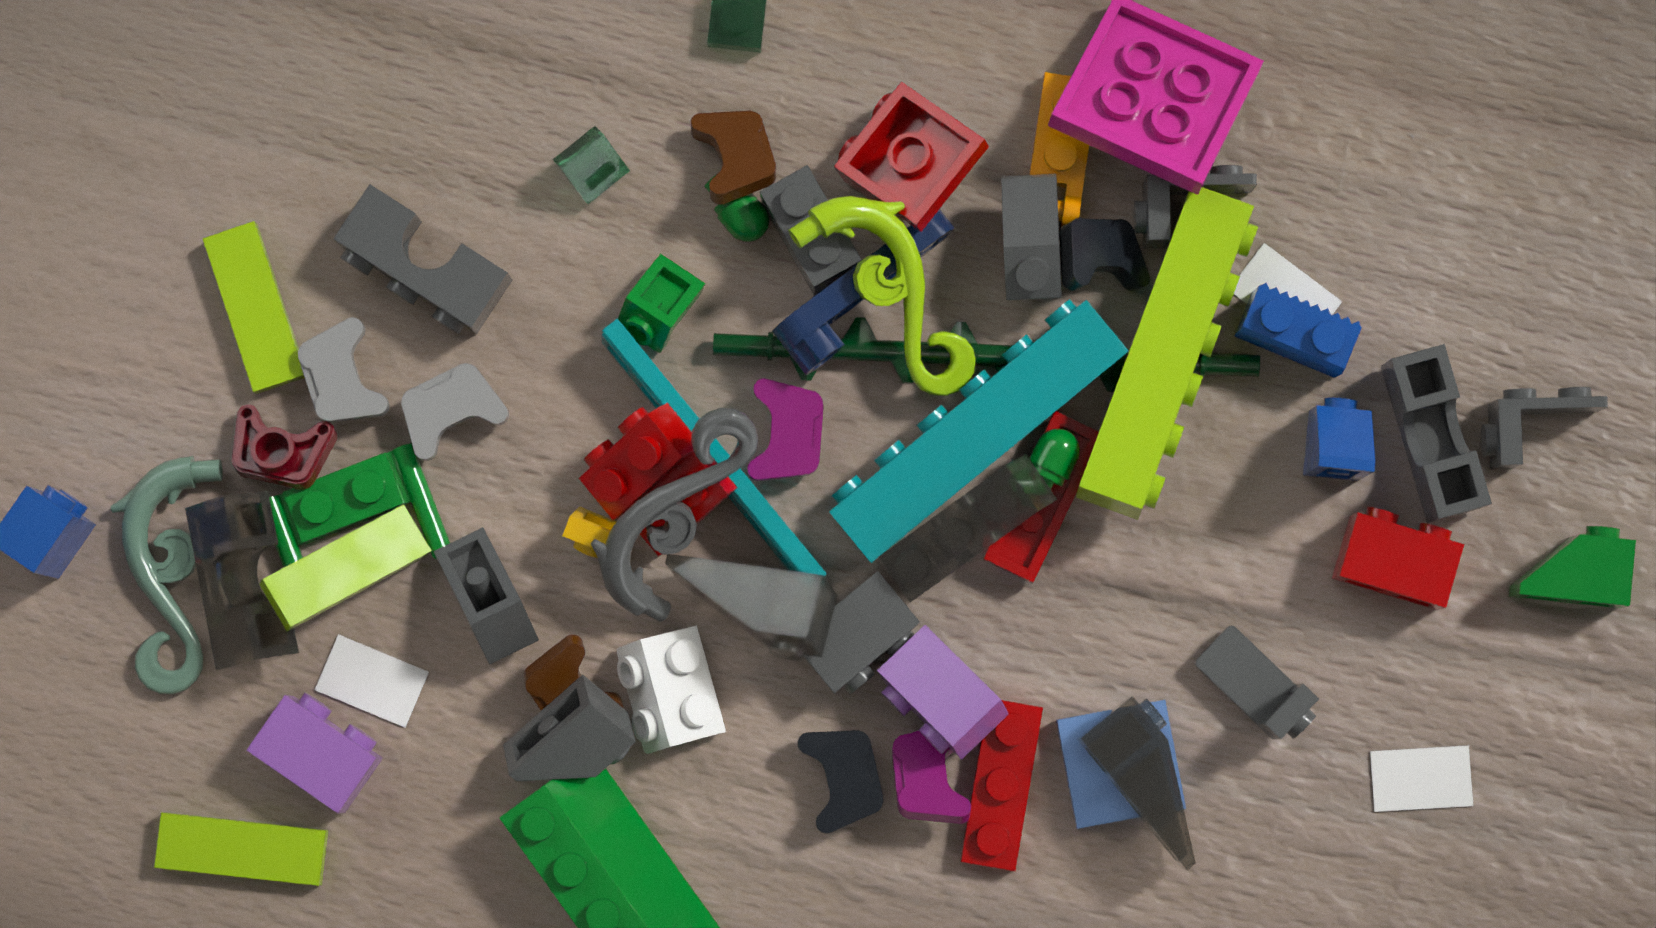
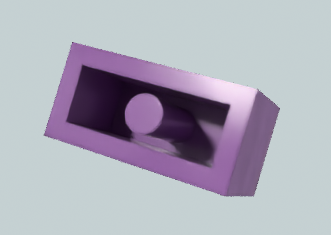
(942, 693)
(316, 752)

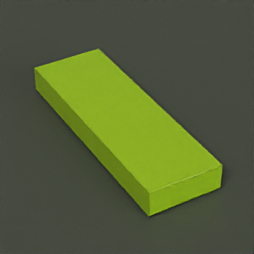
(254, 307)
(344, 567)
(241, 848)

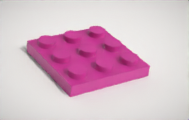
(1156, 94)

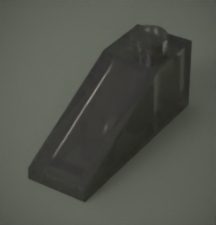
(775, 606)
(1141, 767)

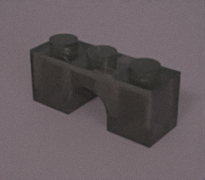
(967, 527)
(226, 546)

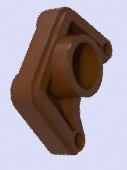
(742, 151)
(557, 671)

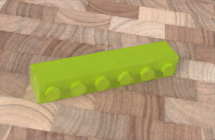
(1165, 352)

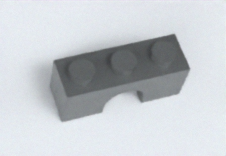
(379, 238)
(1426, 414)

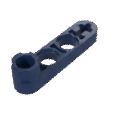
(808, 331)

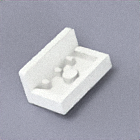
(669, 689)

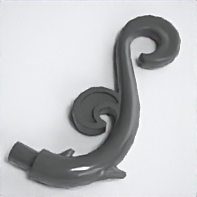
(666, 504)

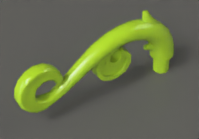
(879, 217)

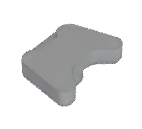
(333, 375)
(447, 402)

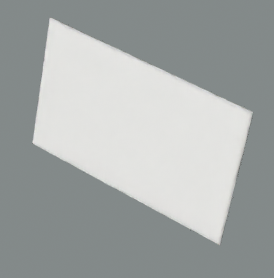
(1276, 271)
(371, 681)
(1421, 778)

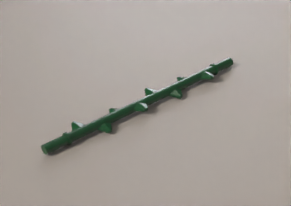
(863, 346)

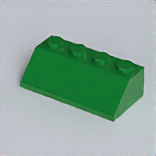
(602, 857)

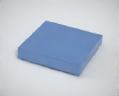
(1091, 792)

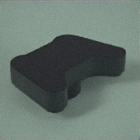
(1101, 247)
(849, 775)

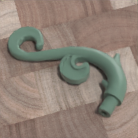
(138, 506)

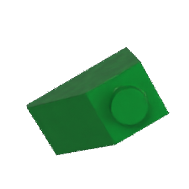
(1583, 571)

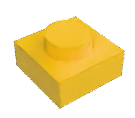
(586, 526)

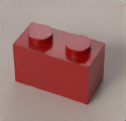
(1398, 559)

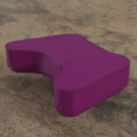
(794, 431)
(923, 782)

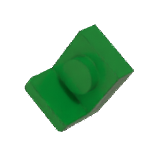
(659, 303)

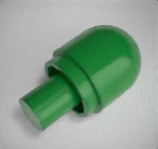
(744, 217)
(1055, 456)

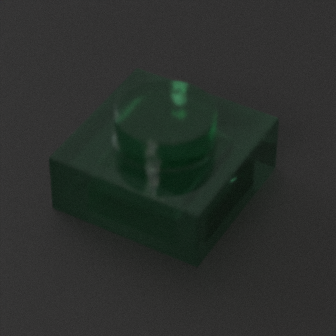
(737, 24)
(591, 165)

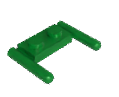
(355, 497)

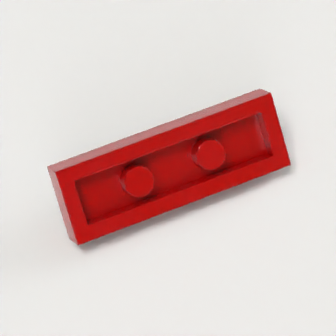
(1028, 545)
(1002, 789)

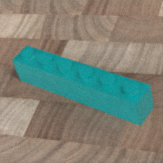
(978, 430)

